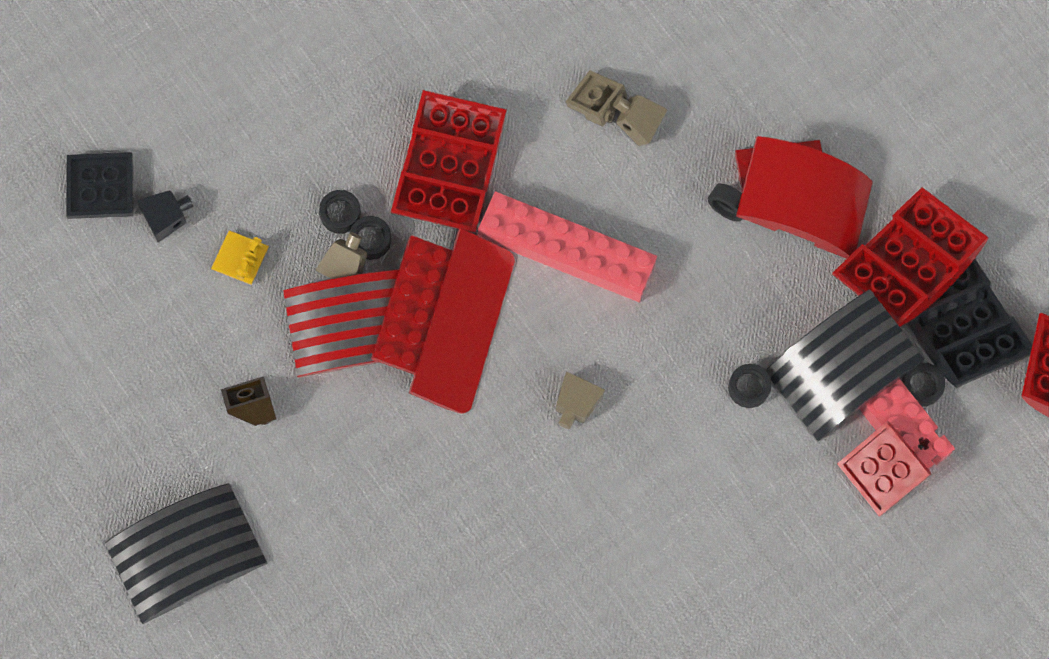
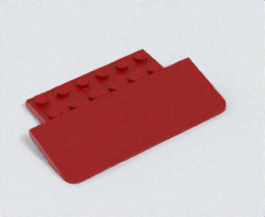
(444, 316)

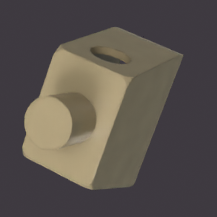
(639, 117)
(343, 258)
(577, 400)

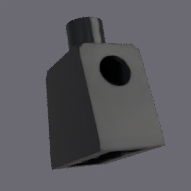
(164, 213)

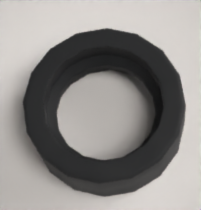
(339, 195)
(725, 201)
(373, 221)
(749, 369)
(934, 372)

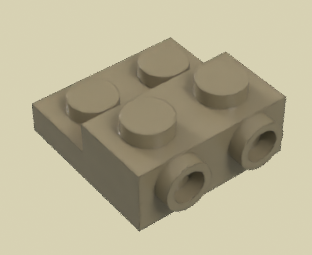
(596, 98)

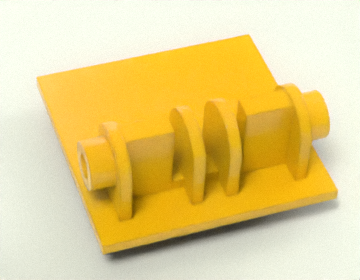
(240, 257)

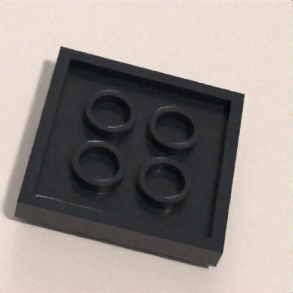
(99, 185)

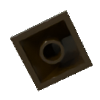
(249, 402)

